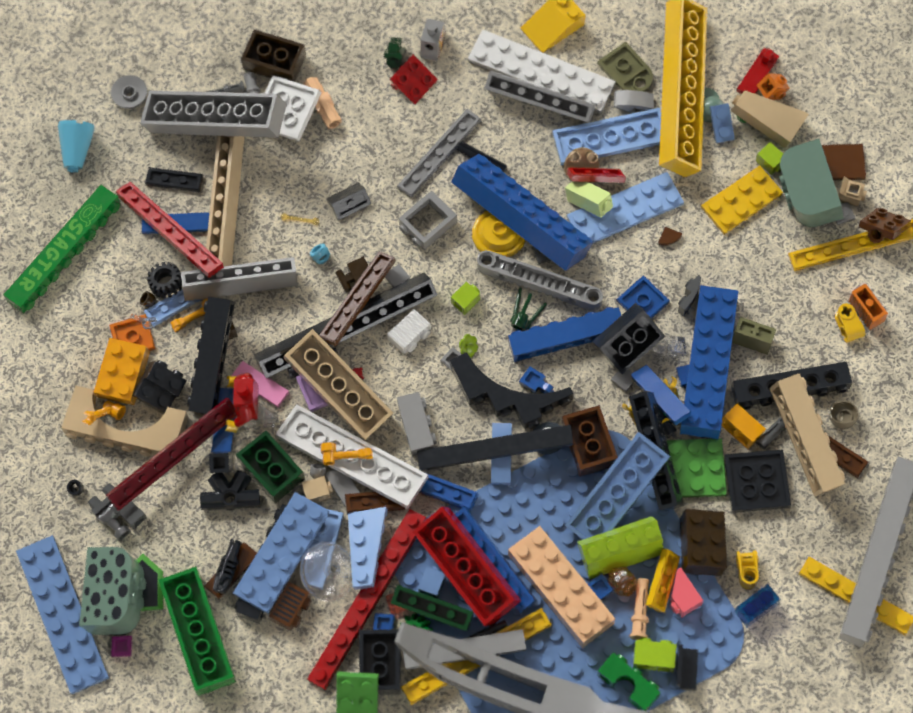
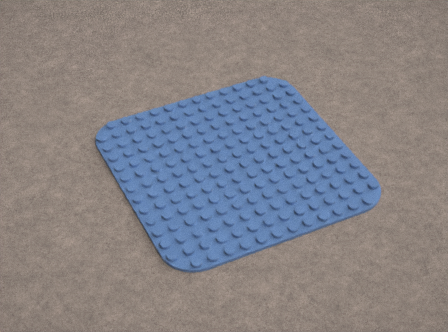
(548, 496)

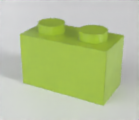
(654, 655)

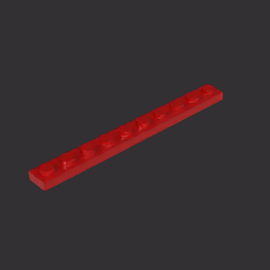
(365, 601)

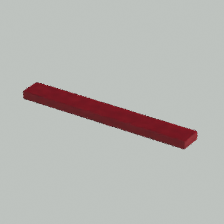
(171, 454)

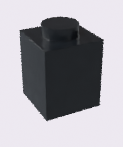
(220, 462)

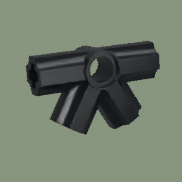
(224, 489)

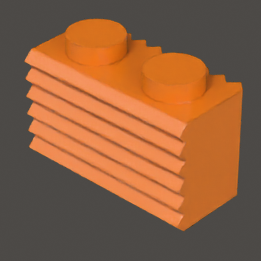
(868, 306)

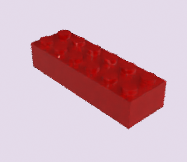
(466, 566)

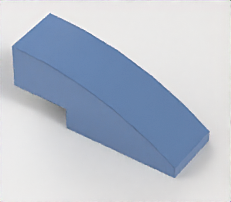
(501, 466)

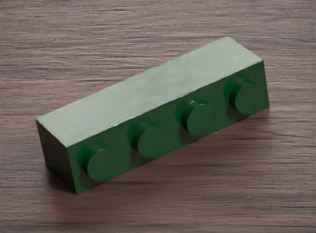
(432, 607)

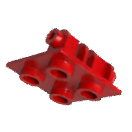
(413, 79)

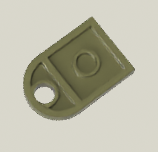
(626, 68)

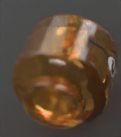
(622, 581)

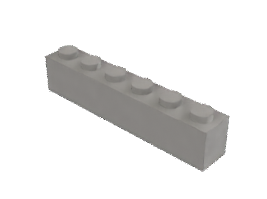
(540, 96)
(240, 279)

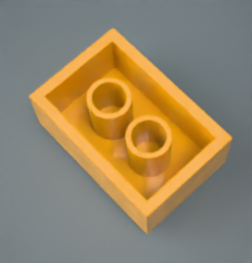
(121, 371)

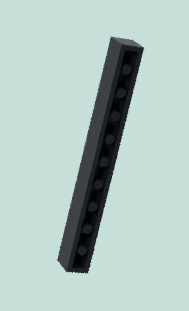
(374, 312)

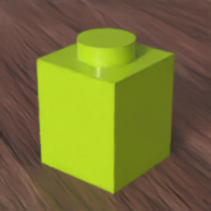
(770, 158)
(465, 297)

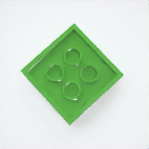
(699, 467)

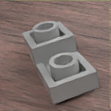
(631, 99)

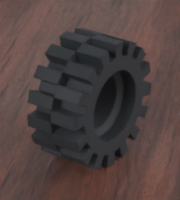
(163, 271)

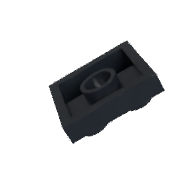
(159, 386)

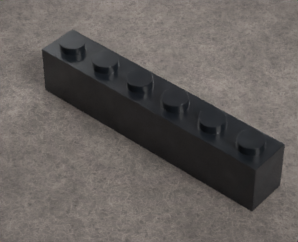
(211, 355)

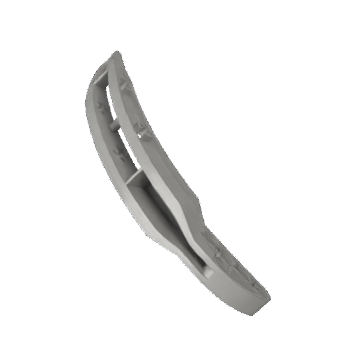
(559, 695)

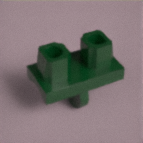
(394, 53)

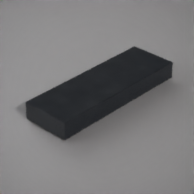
(174, 179)

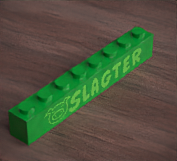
(62, 249)

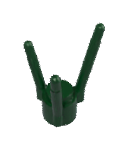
(520, 320)

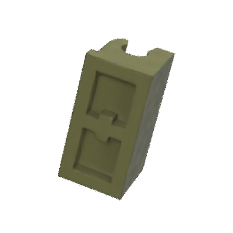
(753, 335)

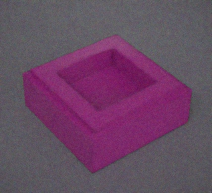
(121, 646)

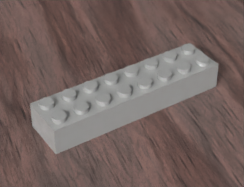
(214, 113)

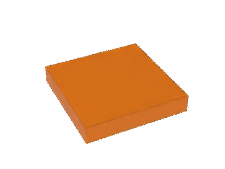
(133, 332)

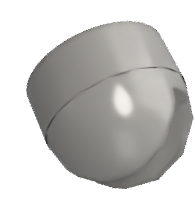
(317, 470)

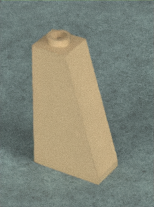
(769, 117)

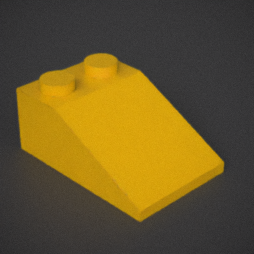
(553, 23)

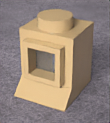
(852, 192)

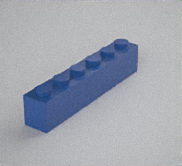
(560, 335)

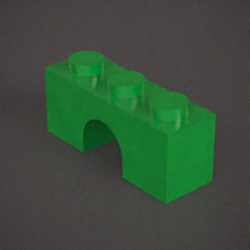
(617, 669)

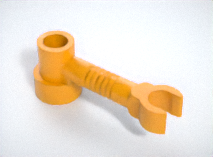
(180, 323)
(109, 408)
(330, 455)

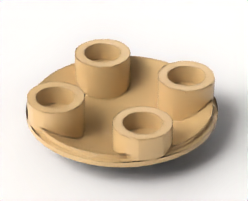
(581, 158)

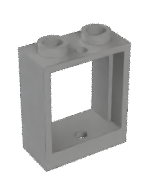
(440, 207)

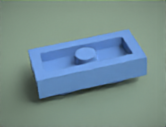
(722, 123)

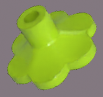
(468, 345)

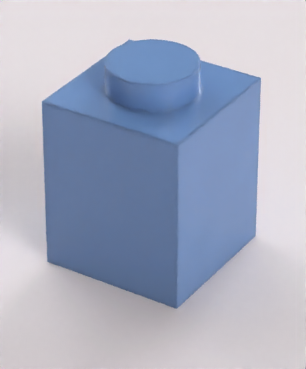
(432, 582)

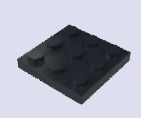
(757, 481)

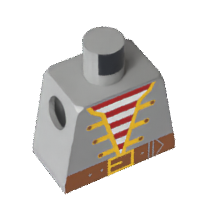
(433, 34)

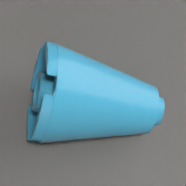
(74, 143)

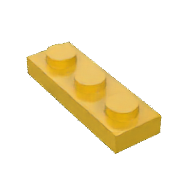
(663, 580)

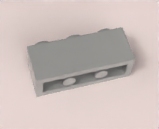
(416, 422)

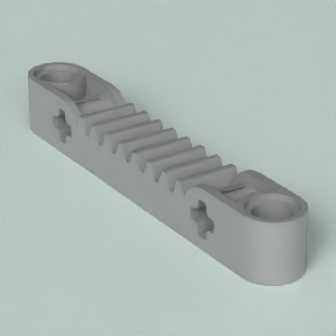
(540, 280)

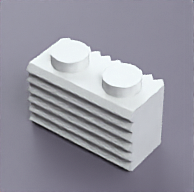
(409, 332)

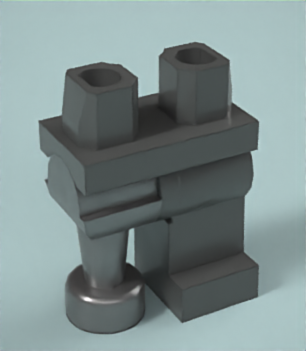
(107, 514)

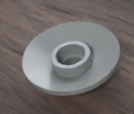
(126, 85)

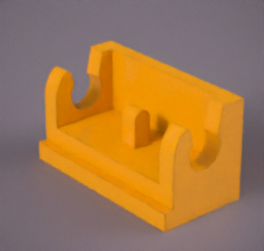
(742, 426)

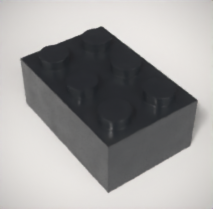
(628, 338)
(383, 657)

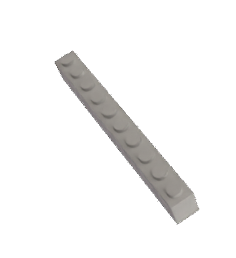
(879, 555)

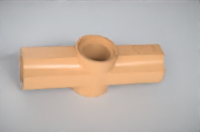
(325, 105)

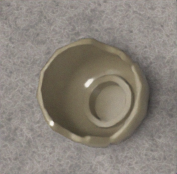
(849, 411)

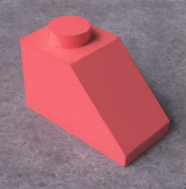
(684, 595)

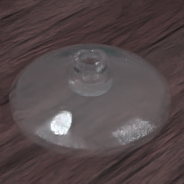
(317, 573)

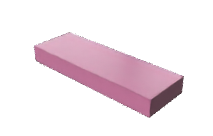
(268, 388)

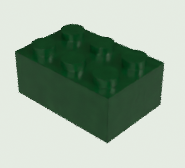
(270, 466)

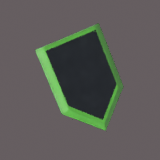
(152, 593)

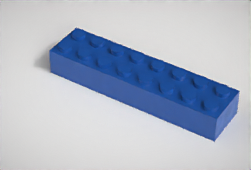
(522, 211)
(709, 361)

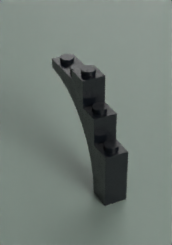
(503, 400)

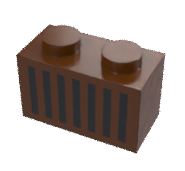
(290, 607)

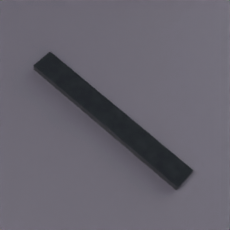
(495, 447)

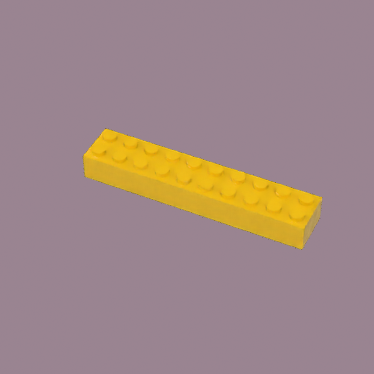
(683, 87)

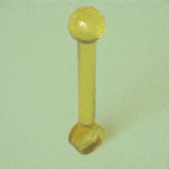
(314, 221)

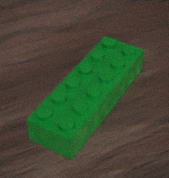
(197, 631)

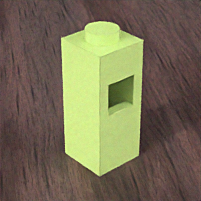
(589, 197)

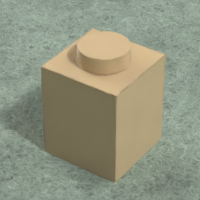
(317, 489)

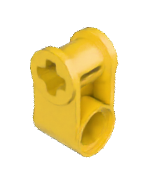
(849, 326)
(747, 565)

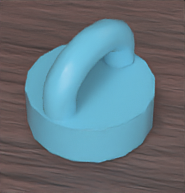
(319, 252)

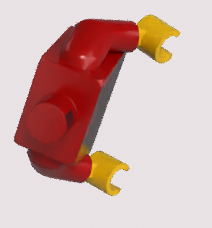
(244, 400)

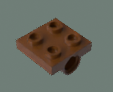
(884, 225)

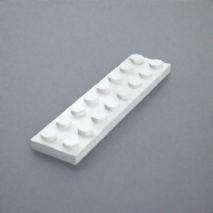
(540, 69)
(381, 474)

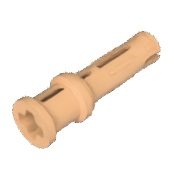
(639, 619)

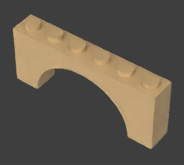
(146, 441)

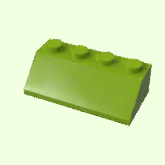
(621, 547)

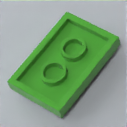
(356, 692)

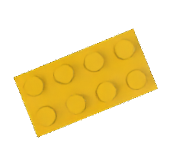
(741, 199)

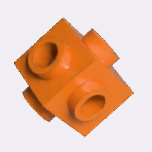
(773, 86)

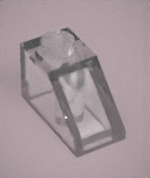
(667, 349)

